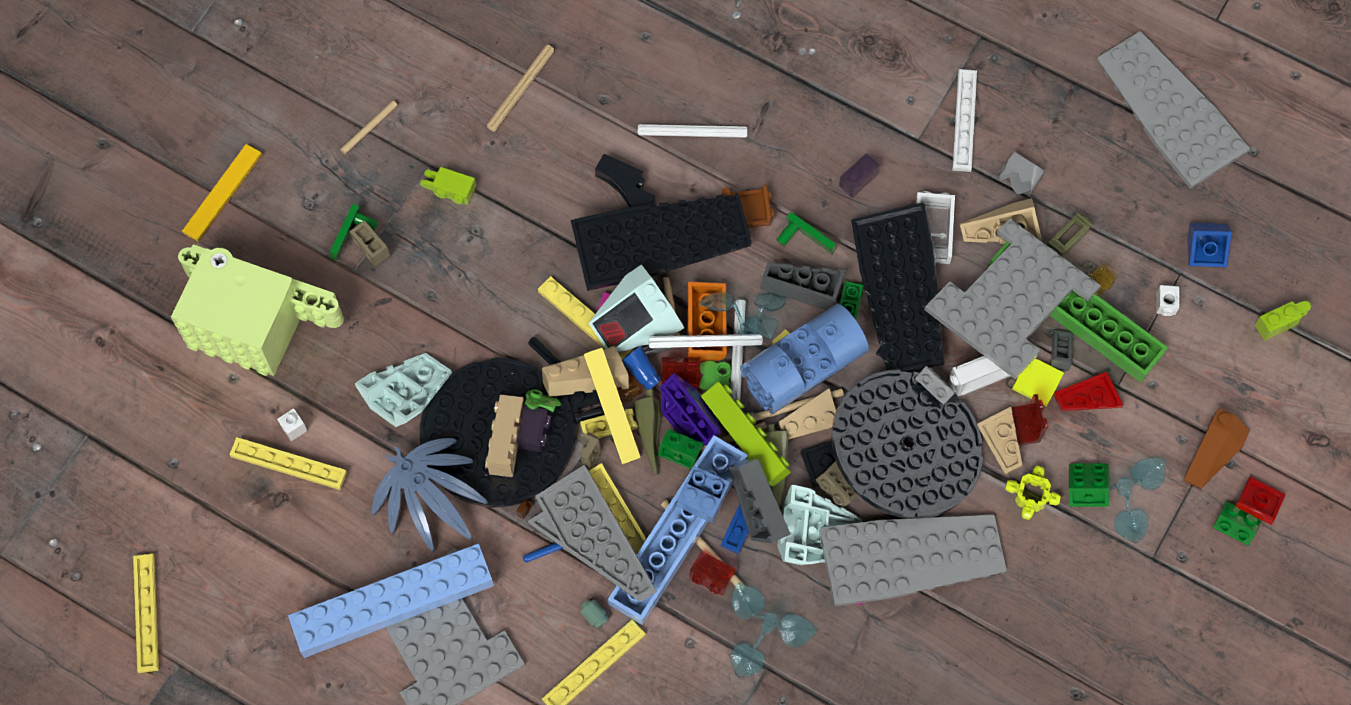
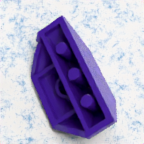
(688, 411)

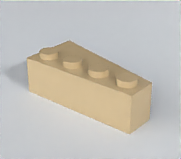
(575, 376)

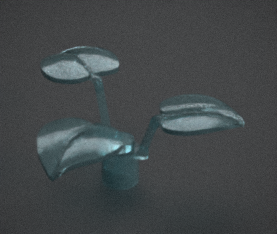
(760, 325)
(1151, 475)
(749, 602)

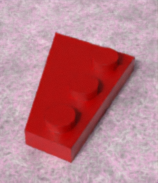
(1089, 395)

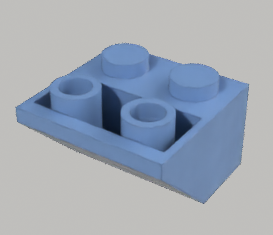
(703, 494)

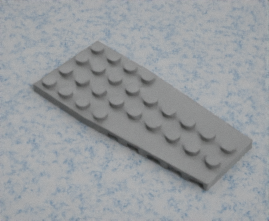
(1172, 110)
(908, 556)

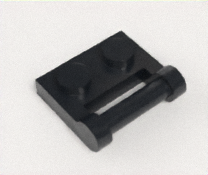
(582, 400)

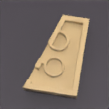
(811, 417)
(1002, 441)

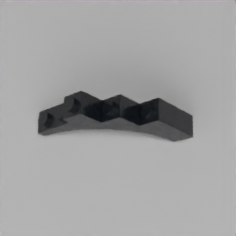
(625, 180)

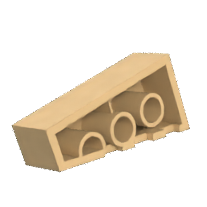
(505, 430)

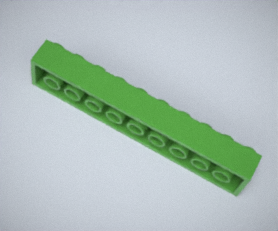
(1108, 332)

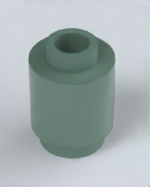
(594, 613)

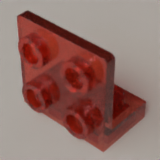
(1029, 421)

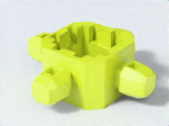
(1036, 479)

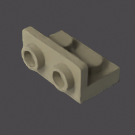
(590, 450)
(836, 486)

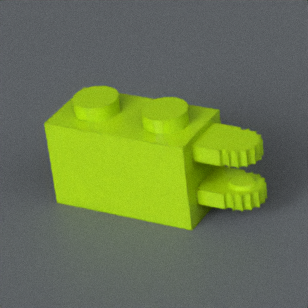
(450, 185)
(1281, 319)

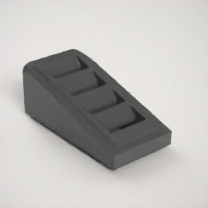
(1058, 361)

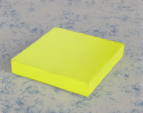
(1038, 379)

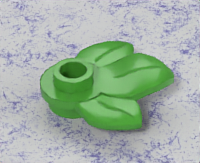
(712, 374)
(536, 398)

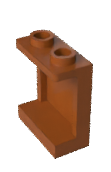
(755, 206)

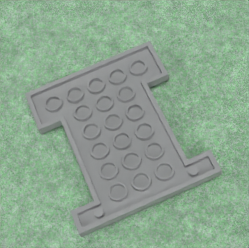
(1011, 299)
(451, 655)

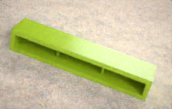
(745, 433)

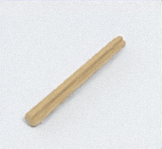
(520, 88)

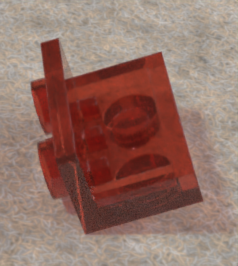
(685, 367)
(711, 573)

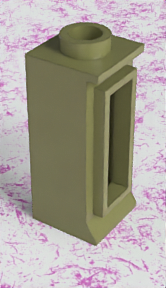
(1082, 222)

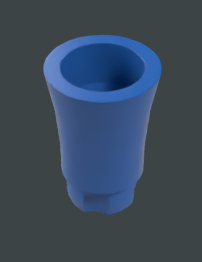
(641, 368)

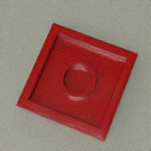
(1260, 500)

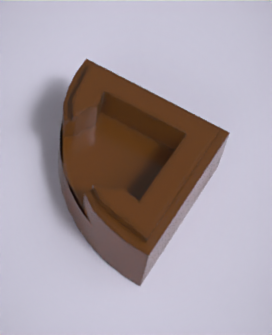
(524, 508)

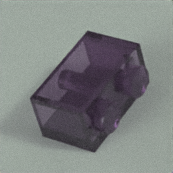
(859, 175)
(532, 429)

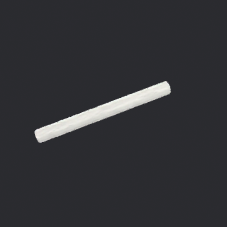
(693, 131)
(705, 340)
(737, 354)

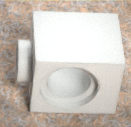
(1170, 293)
(292, 424)

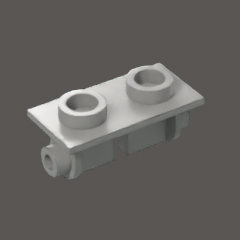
(935, 385)

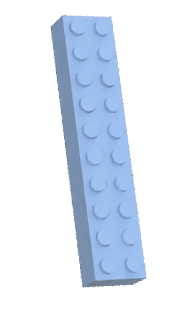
(674, 535)
(390, 600)

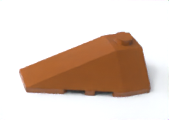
(1219, 444)

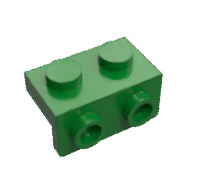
(1237, 523)

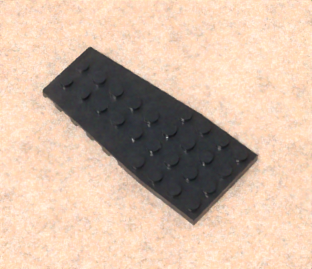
(658, 237)
(899, 282)

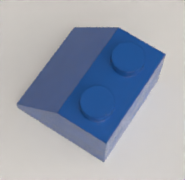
(1209, 244)

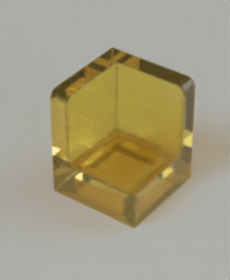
(1104, 278)

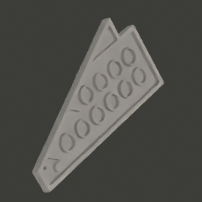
(585, 526)

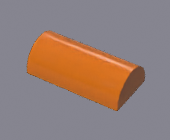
(705, 321)

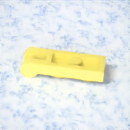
(600, 427)

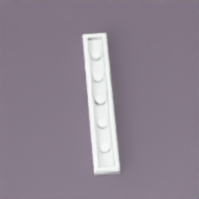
(964, 120)

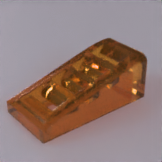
(631, 393)

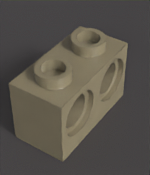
(369, 243)

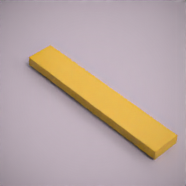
(222, 193)

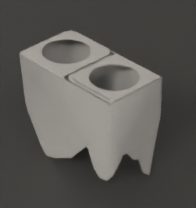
(1022, 174)

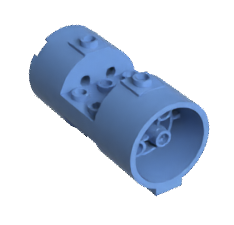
(804, 358)

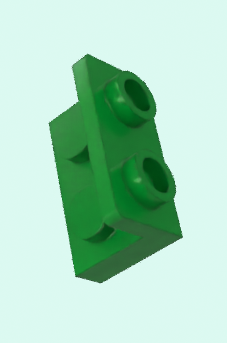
(680, 449)

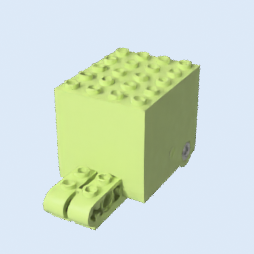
(245, 309)

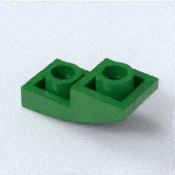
(851, 297)

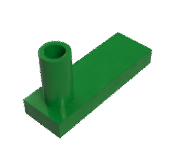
(352, 217)
(795, 224)

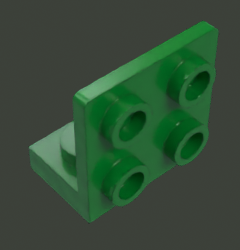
(1088, 485)

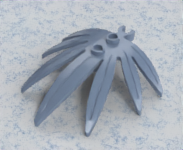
(413, 476)

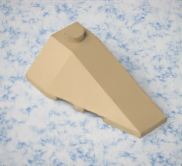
(986, 226)

